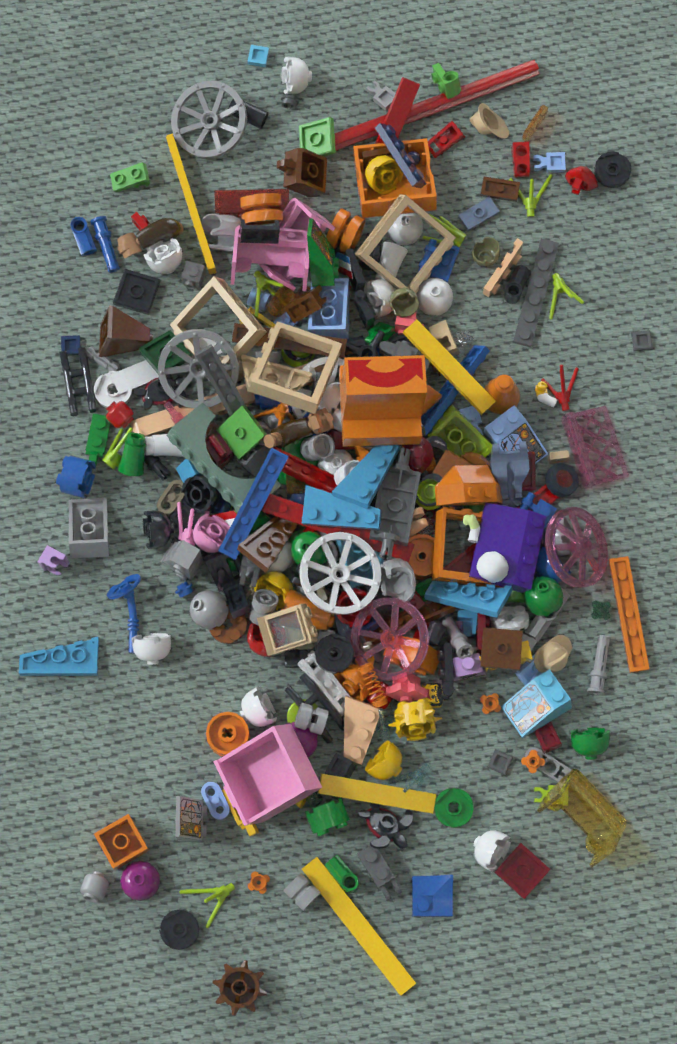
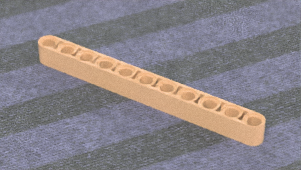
(161, 421)

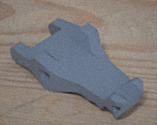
(510, 471)

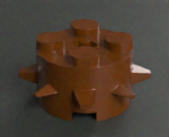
(233, 977)

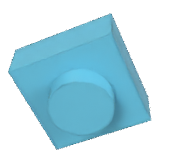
(258, 55)

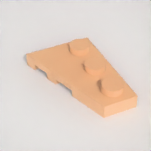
(503, 273)
(359, 728)

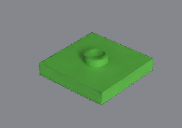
(318, 136)
(241, 432)

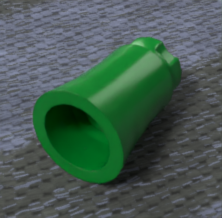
(133, 455)

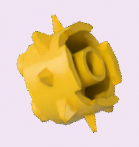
(414, 720)

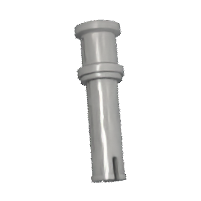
(458, 640)
(598, 674)

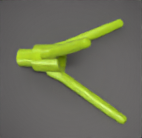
(531, 202)
(263, 283)
(561, 287)
(219, 893)

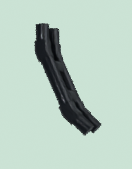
(69, 374)
(317, 696)

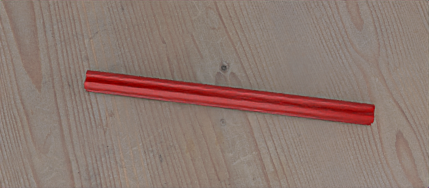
(440, 102)

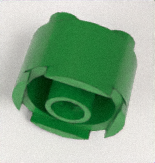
(327, 816)

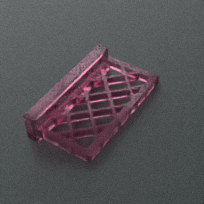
(579, 451)

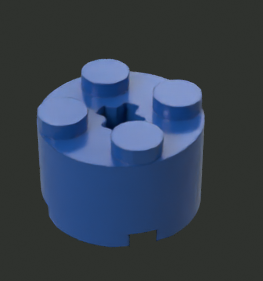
(76, 476)

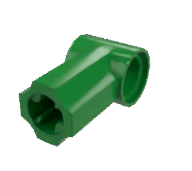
(341, 873)

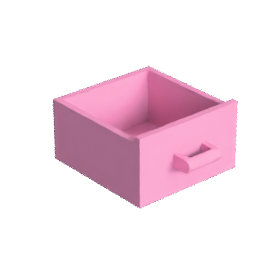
(267, 774)

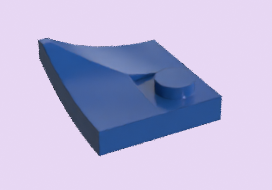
(432, 896)

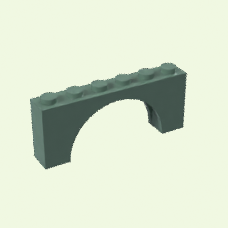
(189, 438)

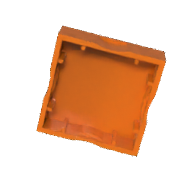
(376, 204)

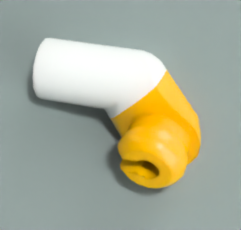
(542, 394)

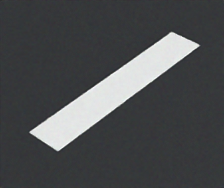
(143, 372)

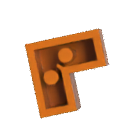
(428, 665)

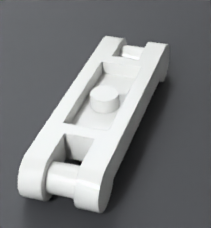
(325, 682)

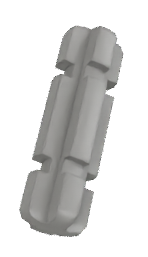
(103, 361)

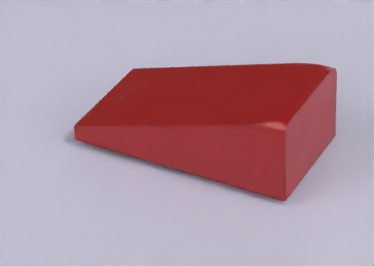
(446, 138)

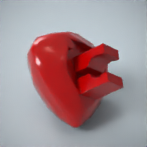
(581, 178)

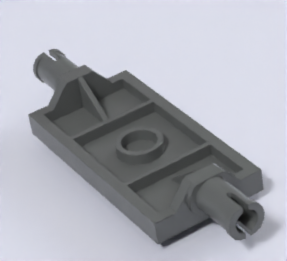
(397, 502)

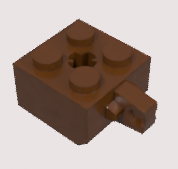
(304, 172)

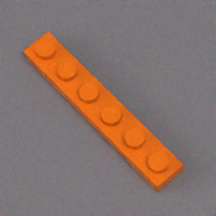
(628, 614)

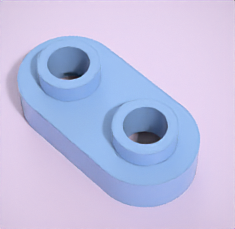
(215, 801)

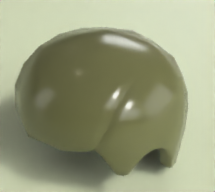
(489, 246)
(404, 302)

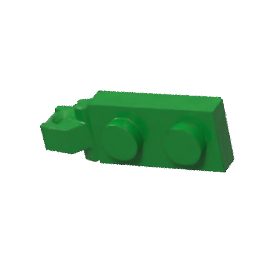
(97, 437)

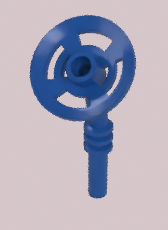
(125, 590)

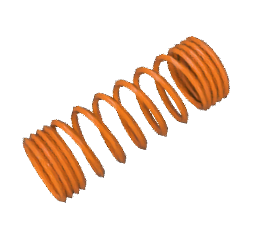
(367, 668)

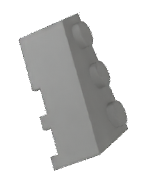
(183, 559)

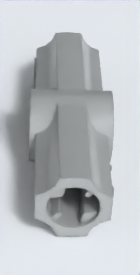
(540, 623)

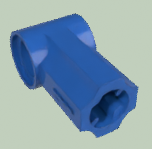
(83, 237)

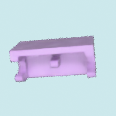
(51, 559)

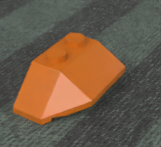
(468, 487)

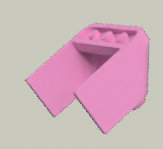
(295, 216)
(290, 252)

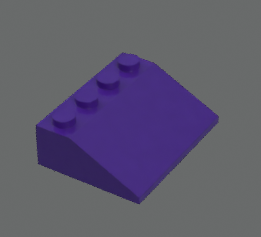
(515, 536)

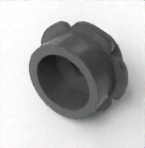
(289, 99)

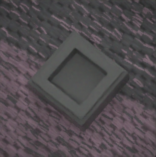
(641, 340)
(500, 762)

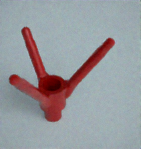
(563, 397)

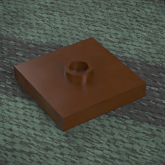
(501, 649)

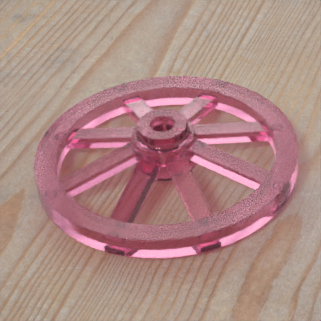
(579, 546)
(386, 638)

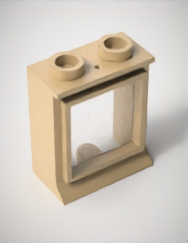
(287, 629)

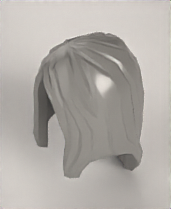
(221, 229)
(397, 579)

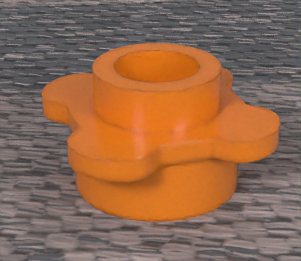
(490, 708)
(532, 766)
(264, 879)

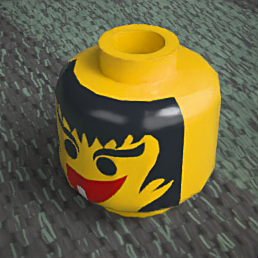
(433, 694)

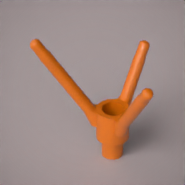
(280, 413)

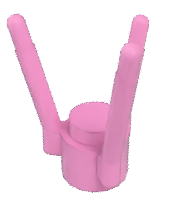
(187, 535)

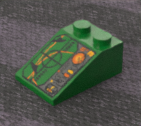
(322, 257)

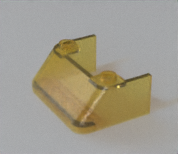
(589, 811)

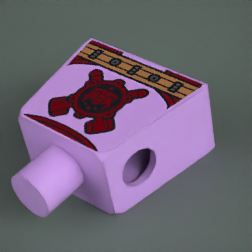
(467, 668)

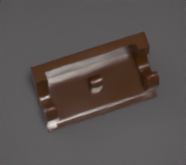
(305, 304)

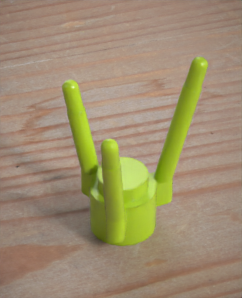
(460, 236)
(112, 458)

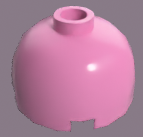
(210, 533)

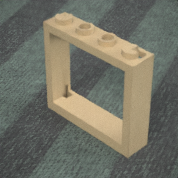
(382, 228)
(219, 285)
(286, 395)

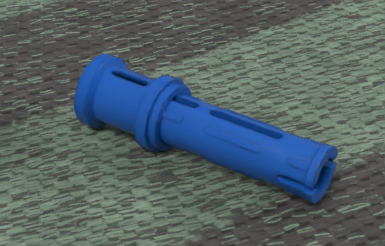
(103, 236)

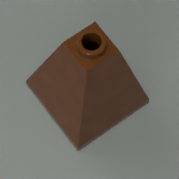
(121, 333)

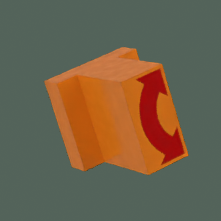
(382, 400)

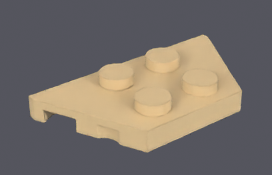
(275, 373)

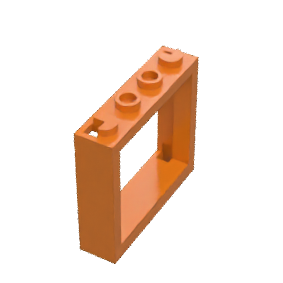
(438, 573)

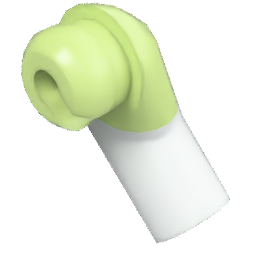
(472, 521)

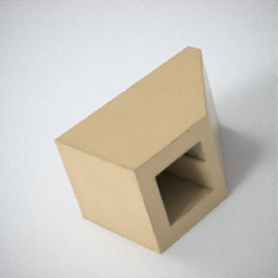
(443, 334)

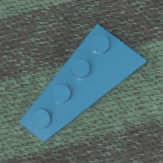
(365, 479)
(326, 510)
(469, 597)
(67, 660)

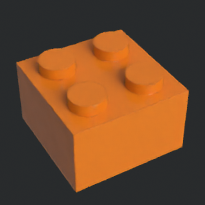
(121, 842)

